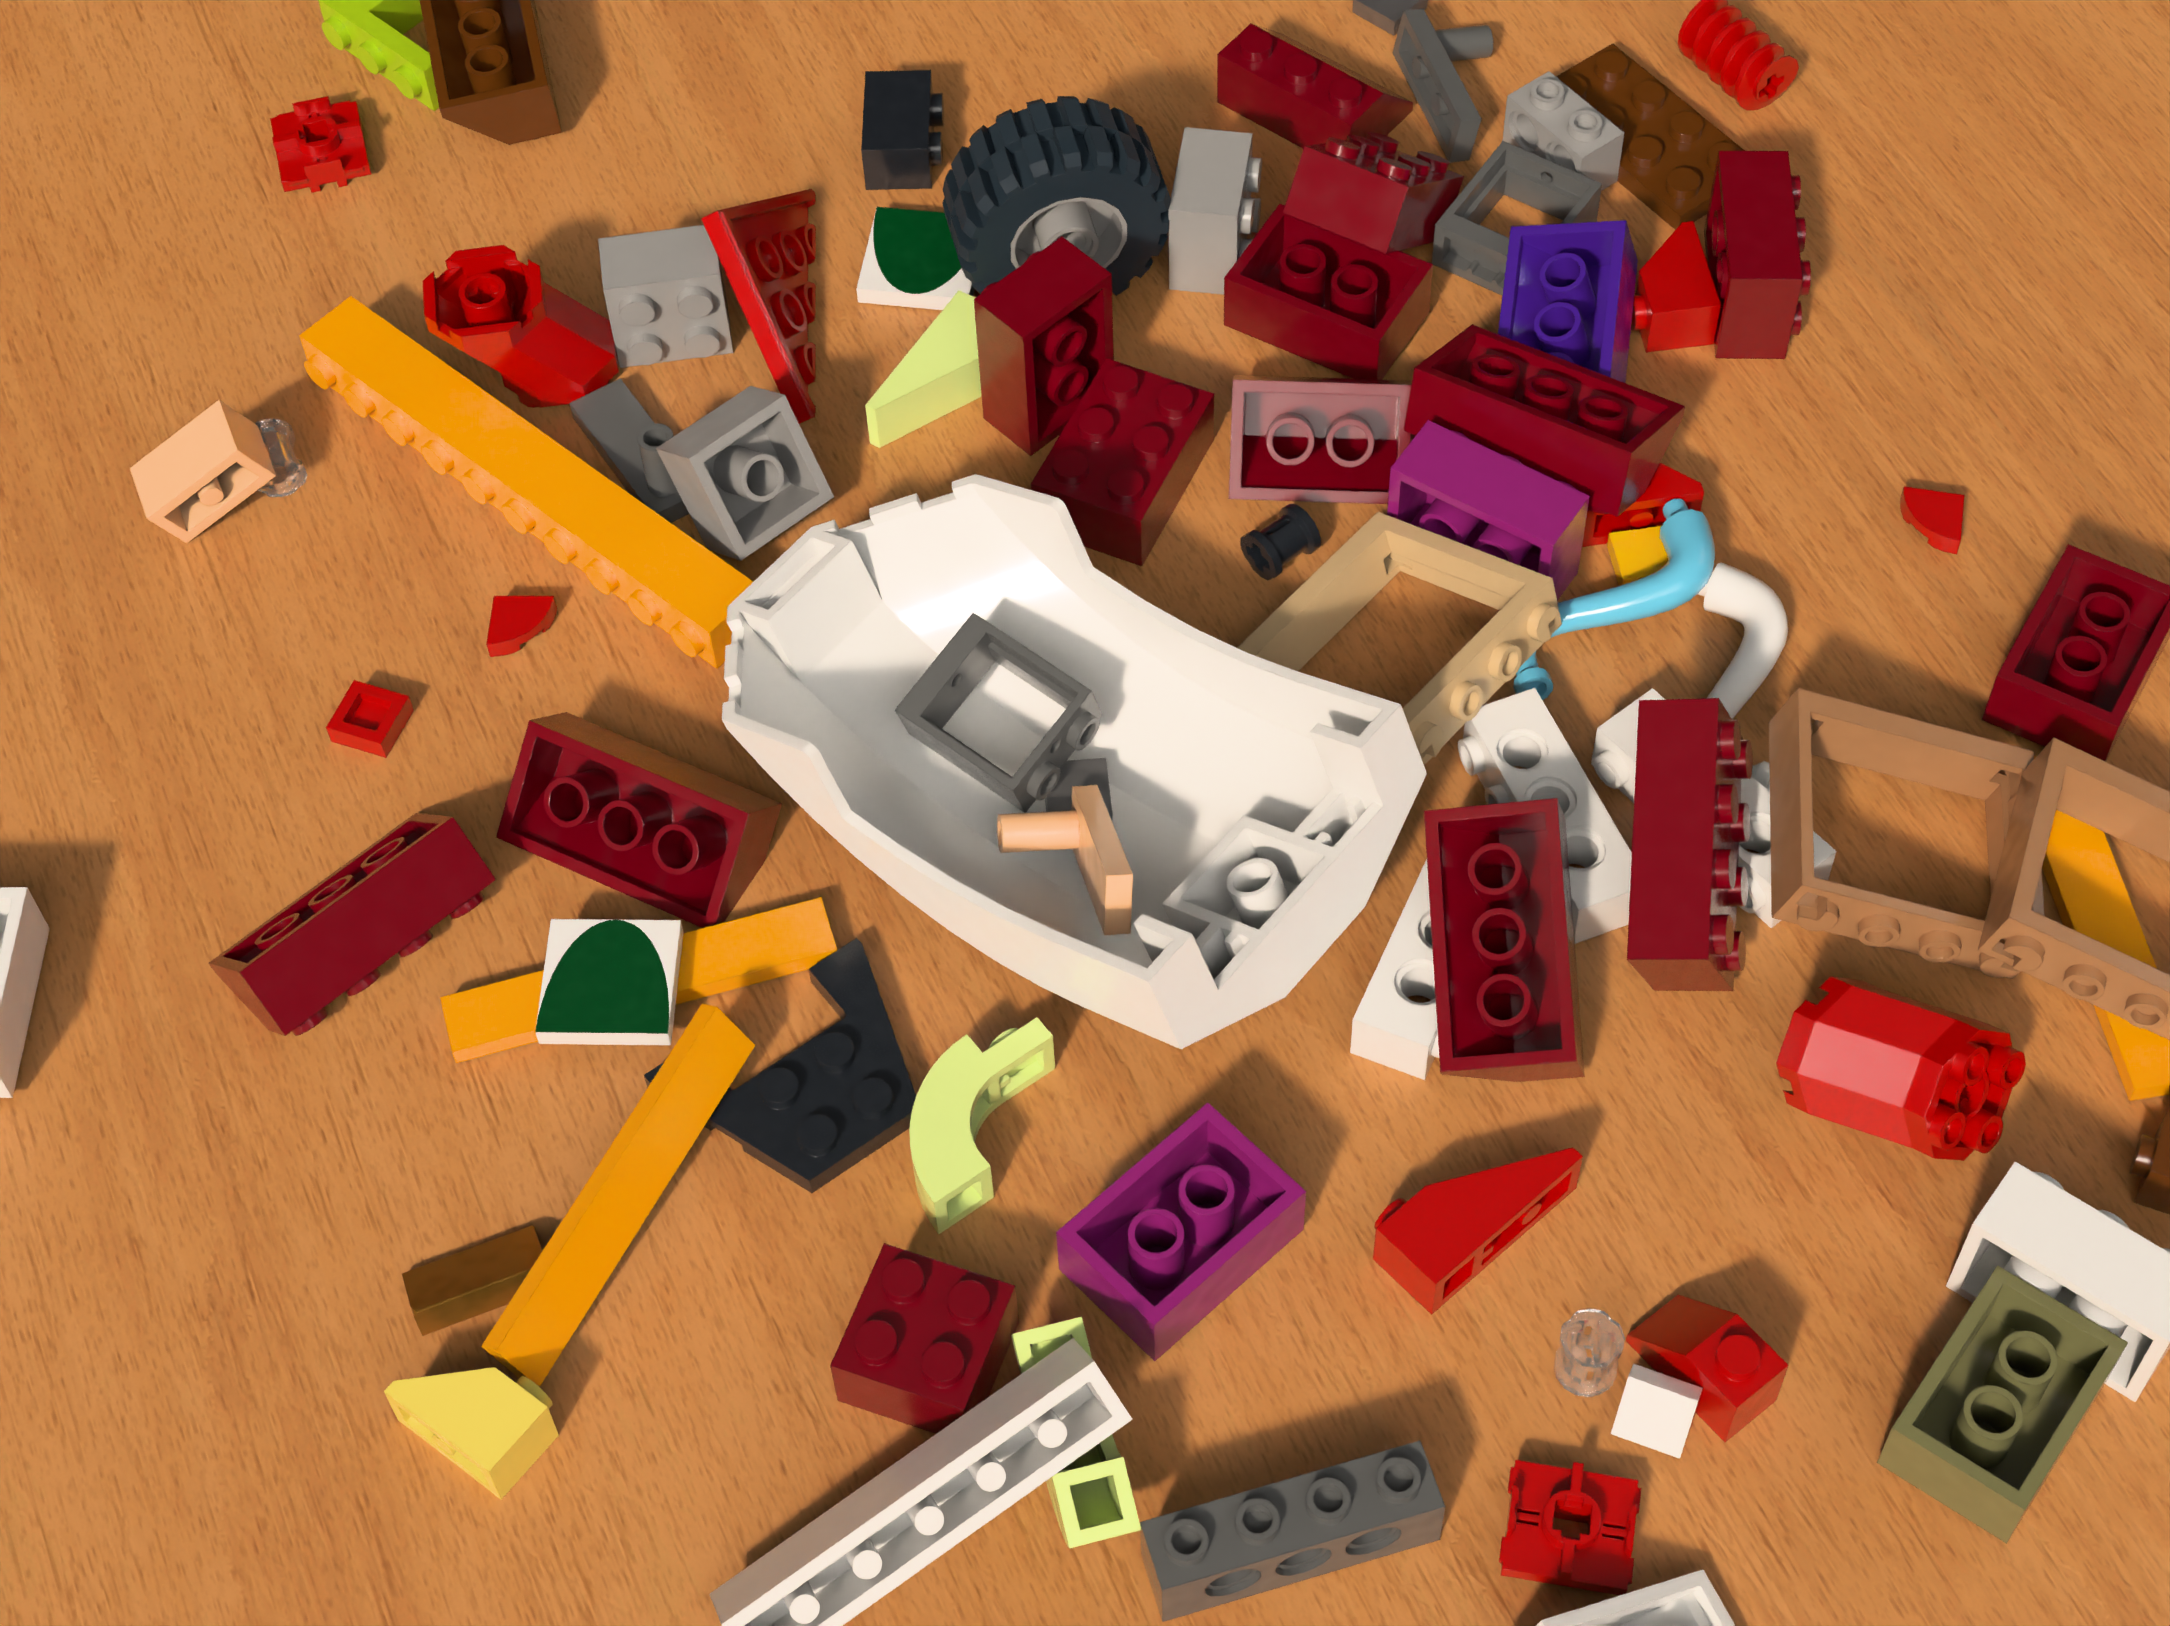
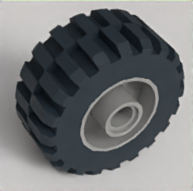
(1054, 176)

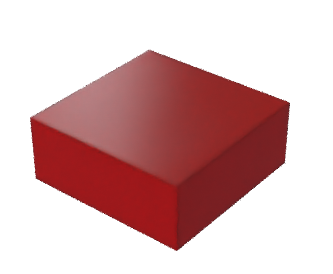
(370, 718)

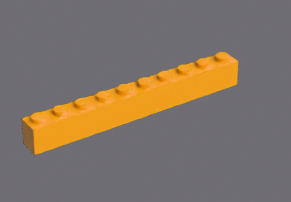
(526, 477)

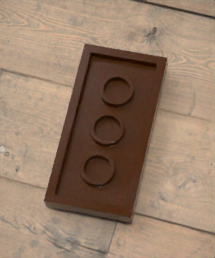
(1666, 143)

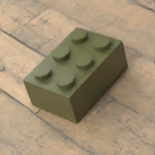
(2001, 1403)

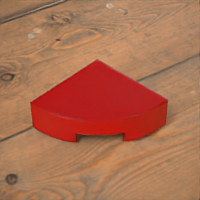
(1935, 516)
(517, 621)

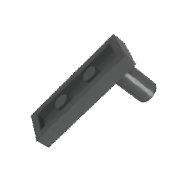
(1427, 65)
(628, 445)

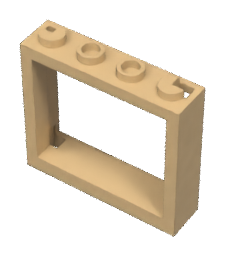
(1369, 563)

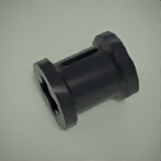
(1280, 541)

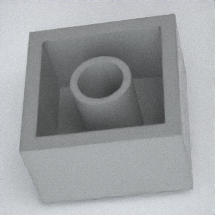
(1211, 208)
(665, 296)
(745, 472)

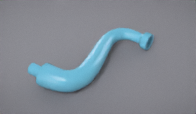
(1688, 570)

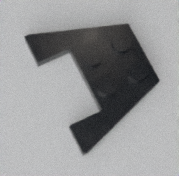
(831, 1095)

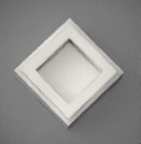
(1656, 1410)

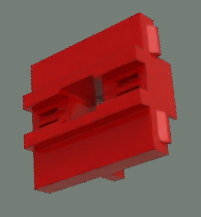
(319, 144)
(1541, 1554)

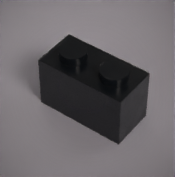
(899, 130)

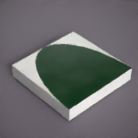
(911, 261)
(610, 982)

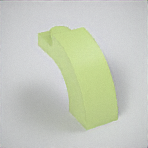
(953, 1105)
(1094, 1491)

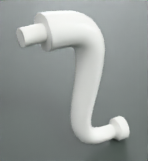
(1765, 635)

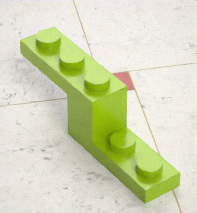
(375, 36)

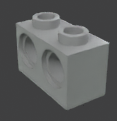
(1563, 129)

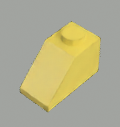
(478, 1421)

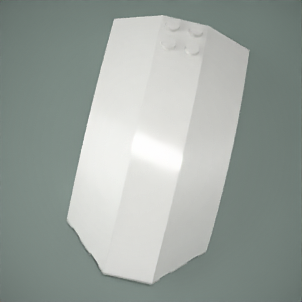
(1234, 783)

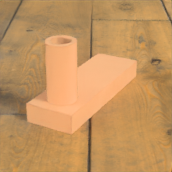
(1095, 846)

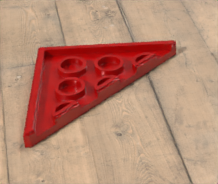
(767, 259)

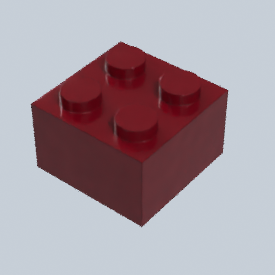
(924, 1340)

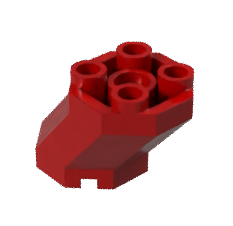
(520, 326)
(1900, 1069)

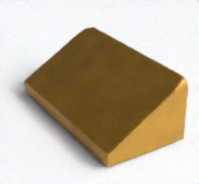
(470, 1280)

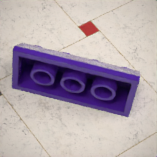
(1572, 292)

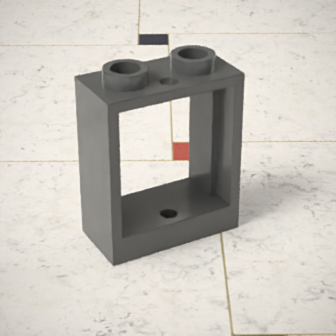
(1480, 253)
(955, 676)

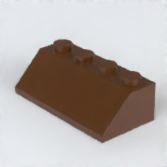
(491, 67)

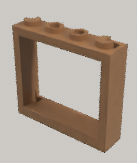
(1899, 749)
(2082, 967)

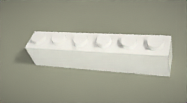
(929, 1498)

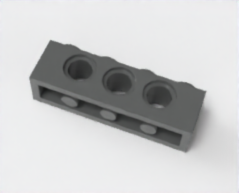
(1291, 1530)

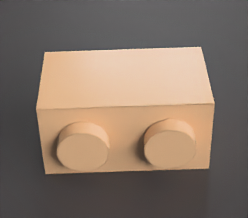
(202, 471)

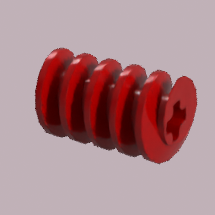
(1736, 54)

